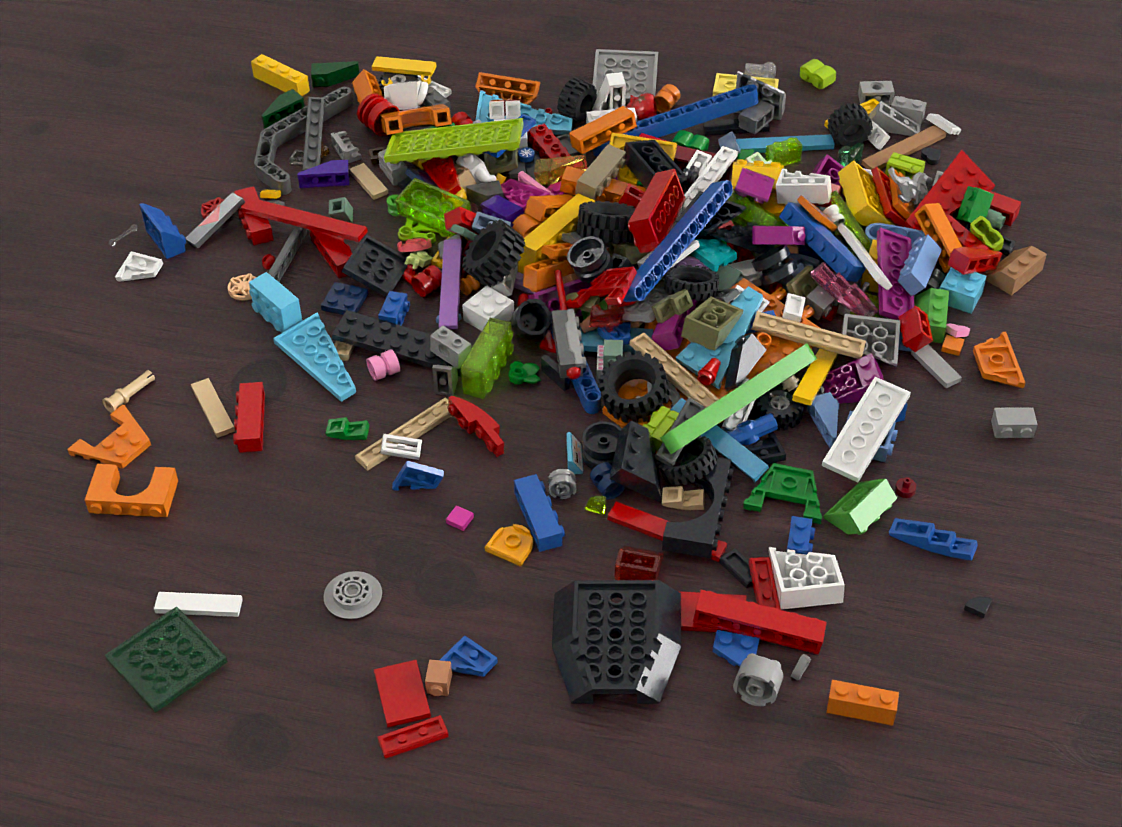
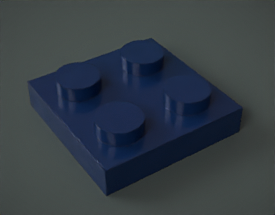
(343, 298)

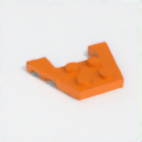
(120, 446)

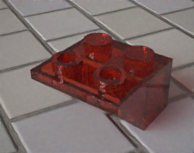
(637, 564)

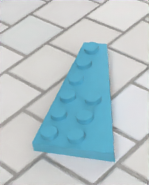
(557, 123)
(311, 348)
(697, 356)

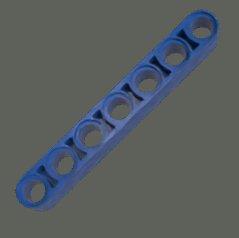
(586, 388)

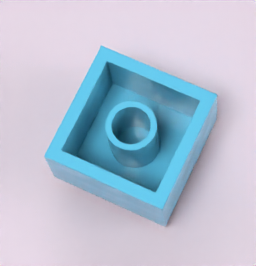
(963, 289)

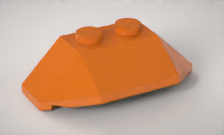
(508, 87)

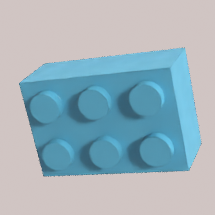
(275, 302)

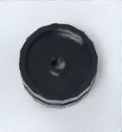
(589, 258)
(774, 265)
(599, 443)

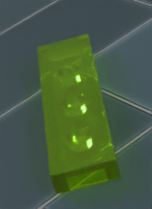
(850, 222)

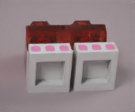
(506, 107)

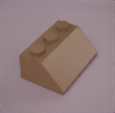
(1017, 269)

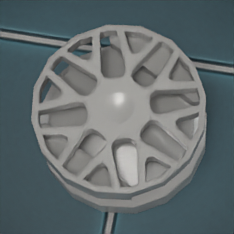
(562, 483)

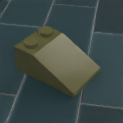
(711, 323)

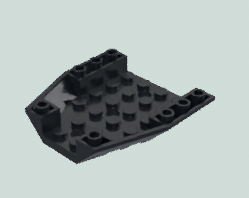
(643, 654)

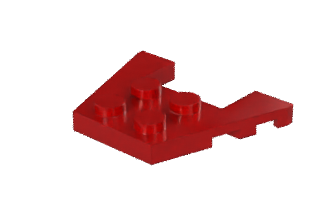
(611, 282)

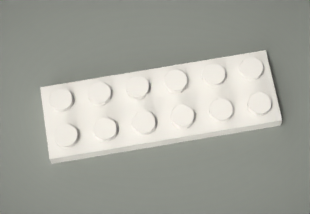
(866, 429)

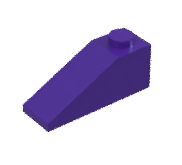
(327, 174)

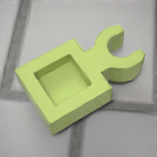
(418, 258)

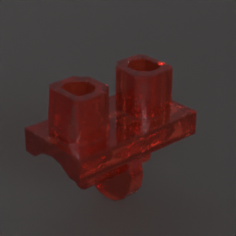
(606, 318)

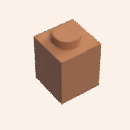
(438, 677)

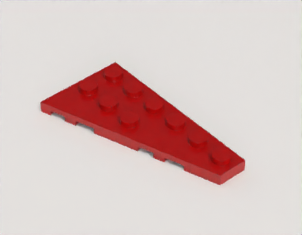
(952, 186)

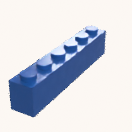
(824, 242)

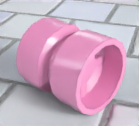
(383, 365)

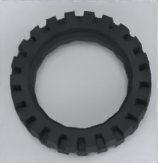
(698, 281)
(694, 469)

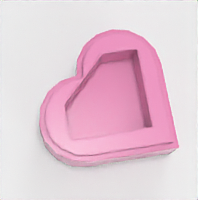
(957, 331)

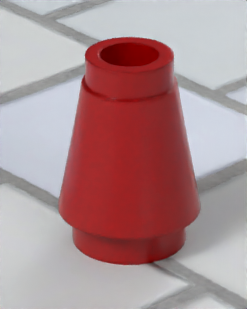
(708, 372)

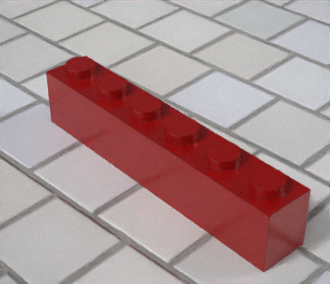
(760, 621)

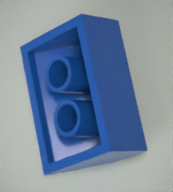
(162, 231)

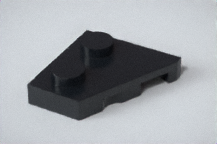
(768, 450)

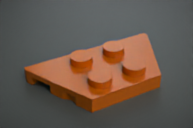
(998, 361)

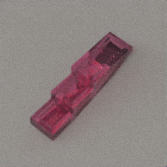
(849, 296)

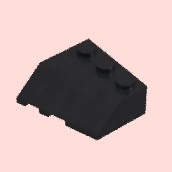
(724, 214)
(635, 462)

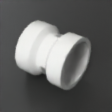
(833, 214)

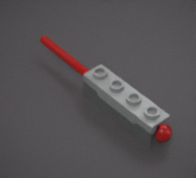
(566, 336)

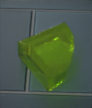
(596, 504)

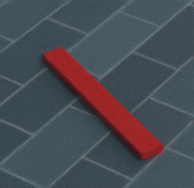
(304, 219)

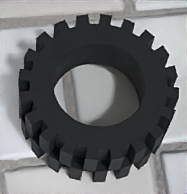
(605, 221)
(493, 253)
(628, 369)

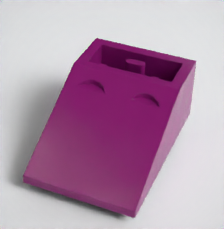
(754, 185)
(852, 380)

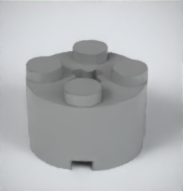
(758, 680)

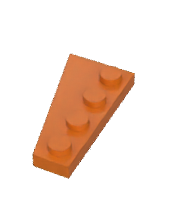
(904, 209)

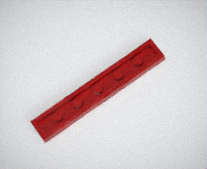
(649, 524)

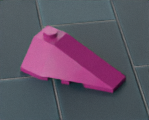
(520, 192)

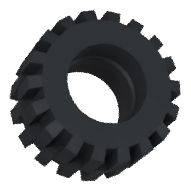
(576, 99)
(850, 125)

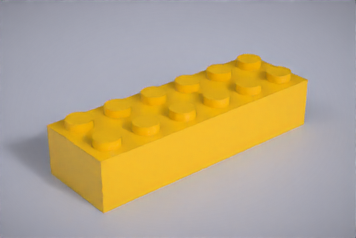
(551, 230)

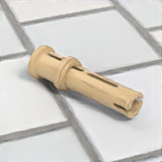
(122, 396)

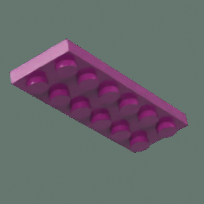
(891, 254)

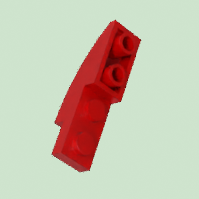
(478, 421)

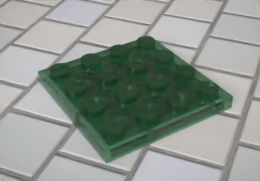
(166, 659)

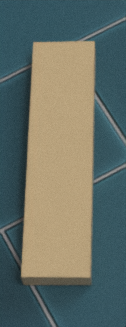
(212, 407)

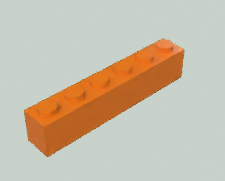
(611, 193)

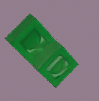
(343, 429)

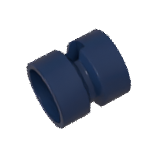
(601, 478)

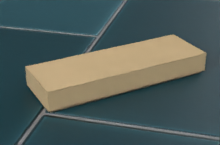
(368, 181)

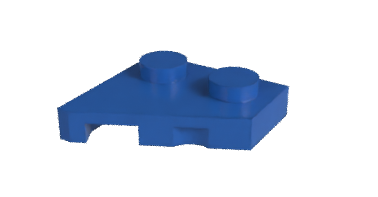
(620, 332)

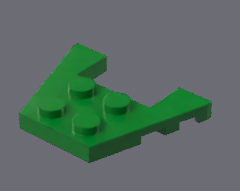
(789, 485)

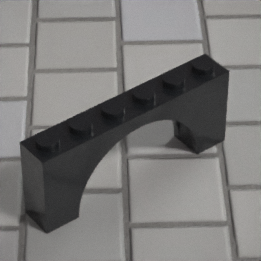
(699, 535)

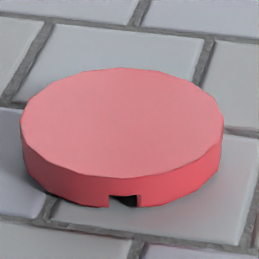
(414, 245)

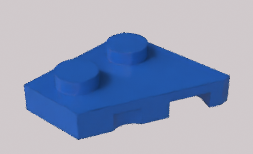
(418, 476)
(734, 646)
(470, 658)

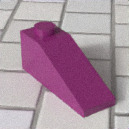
(778, 235)

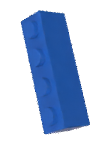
(538, 512)

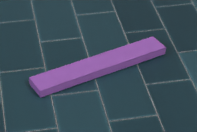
(450, 284)

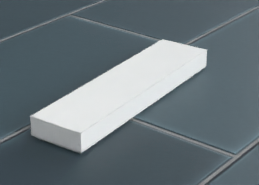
(199, 603)

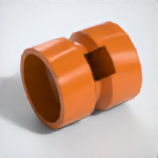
(667, 98)

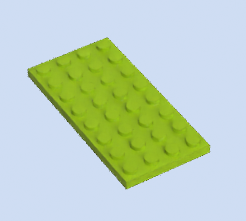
(454, 140)

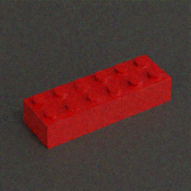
(656, 211)

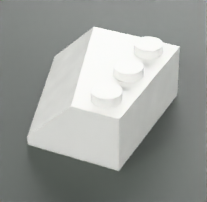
(806, 579)

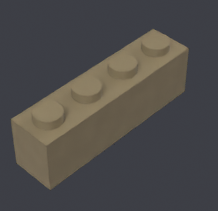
(601, 172)

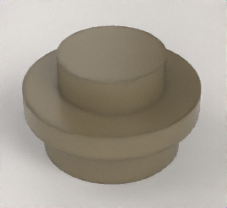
(790, 383)

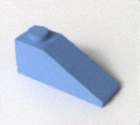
(825, 416)

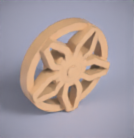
(241, 287)

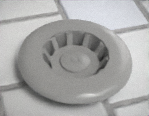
(352, 588)

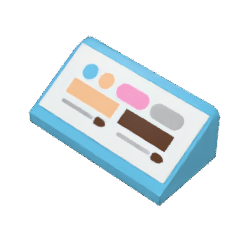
(574, 454)

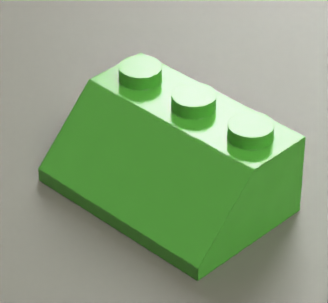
(935, 305)
(861, 506)

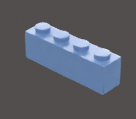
(919, 264)

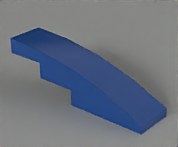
(933, 540)

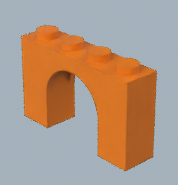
(431, 115)
(153, 501)

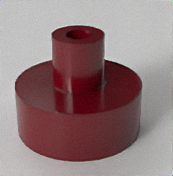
(905, 487)

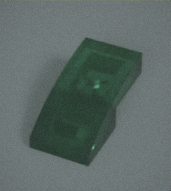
(848, 154)

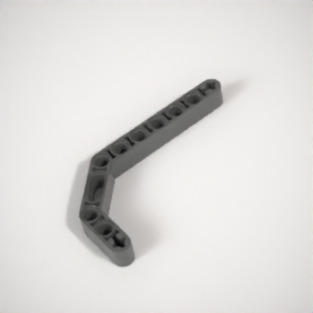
(287, 130)

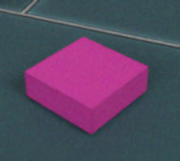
(459, 518)

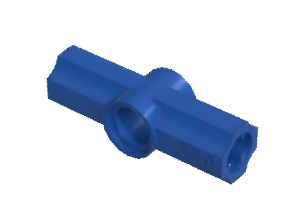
(750, 431)

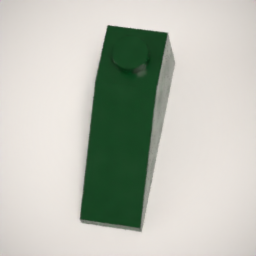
(333, 73)
(282, 107)

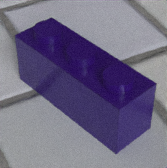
(502, 209)

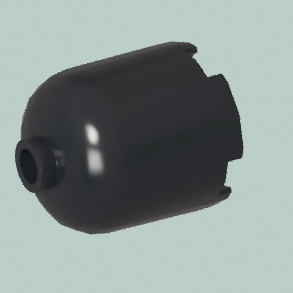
(535, 315)

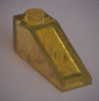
(552, 169)

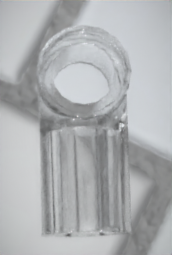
(767, 70)

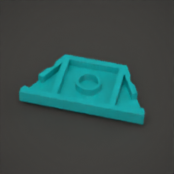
(714, 253)

